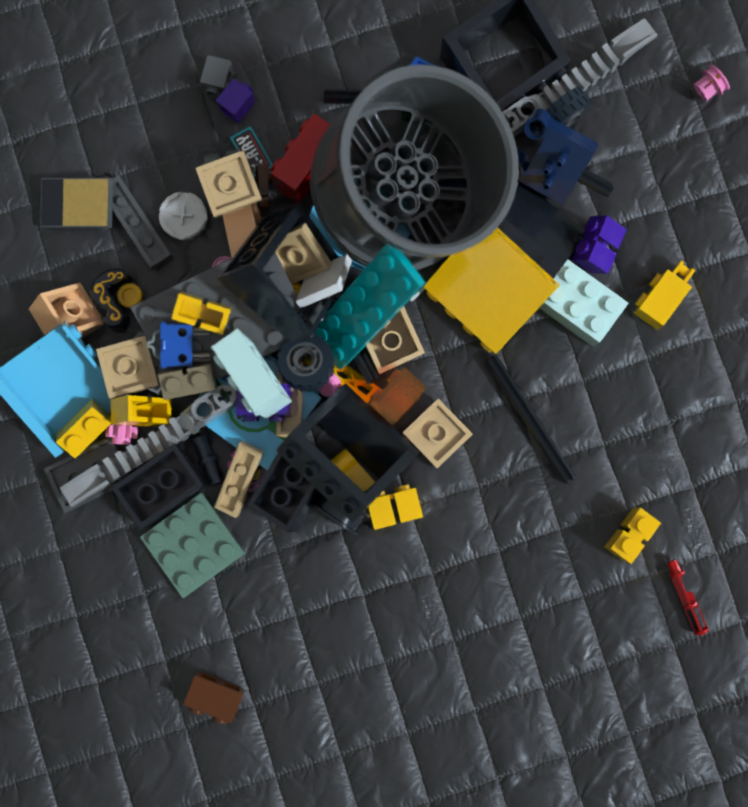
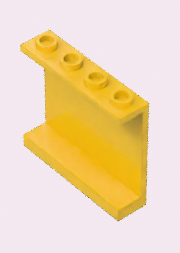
(491, 289)

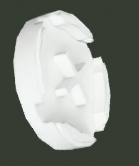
(183, 216)

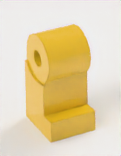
(353, 470)

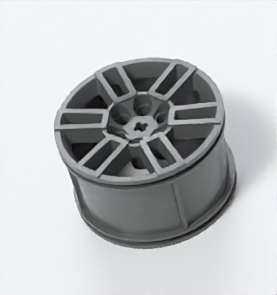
(453, 108)

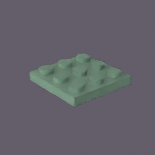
(192, 545)

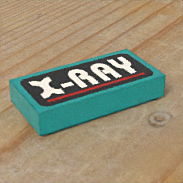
(254, 151)

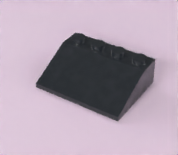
(541, 229)

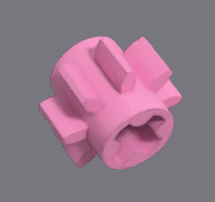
(121, 434)

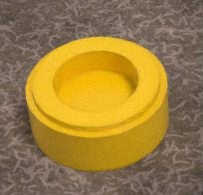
(129, 295)

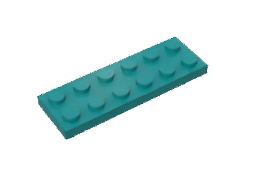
(369, 304)

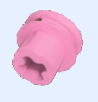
(711, 83)

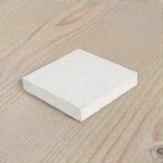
(324, 283)

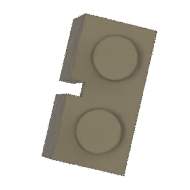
(198, 380)

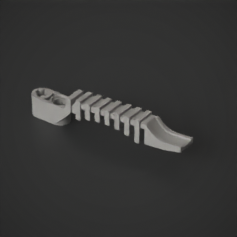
(589, 72)
(137, 455)

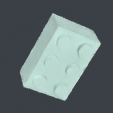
(583, 304)
(250, 374)

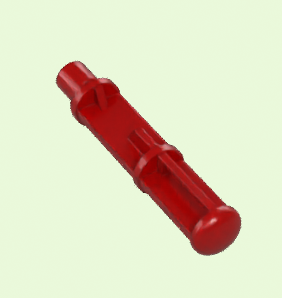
(687, 598)

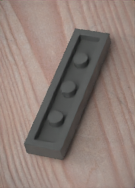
(138, 225)

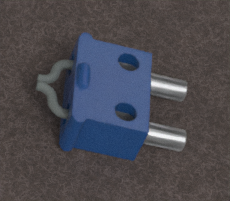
(174, 344)

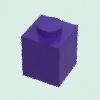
(236, 100)

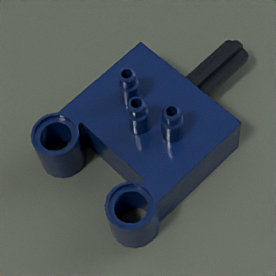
(559, 160)

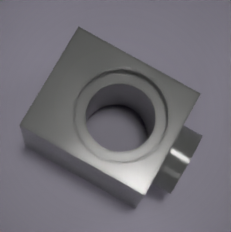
(216, 75)

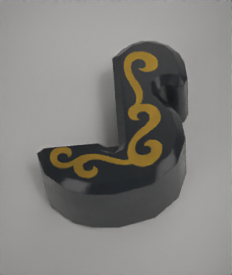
(104, 298)

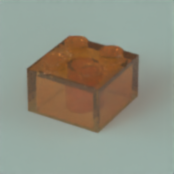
(398, 396)

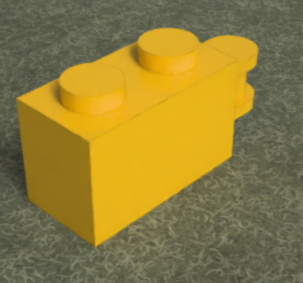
(664, 296)

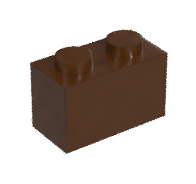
(214, 698)

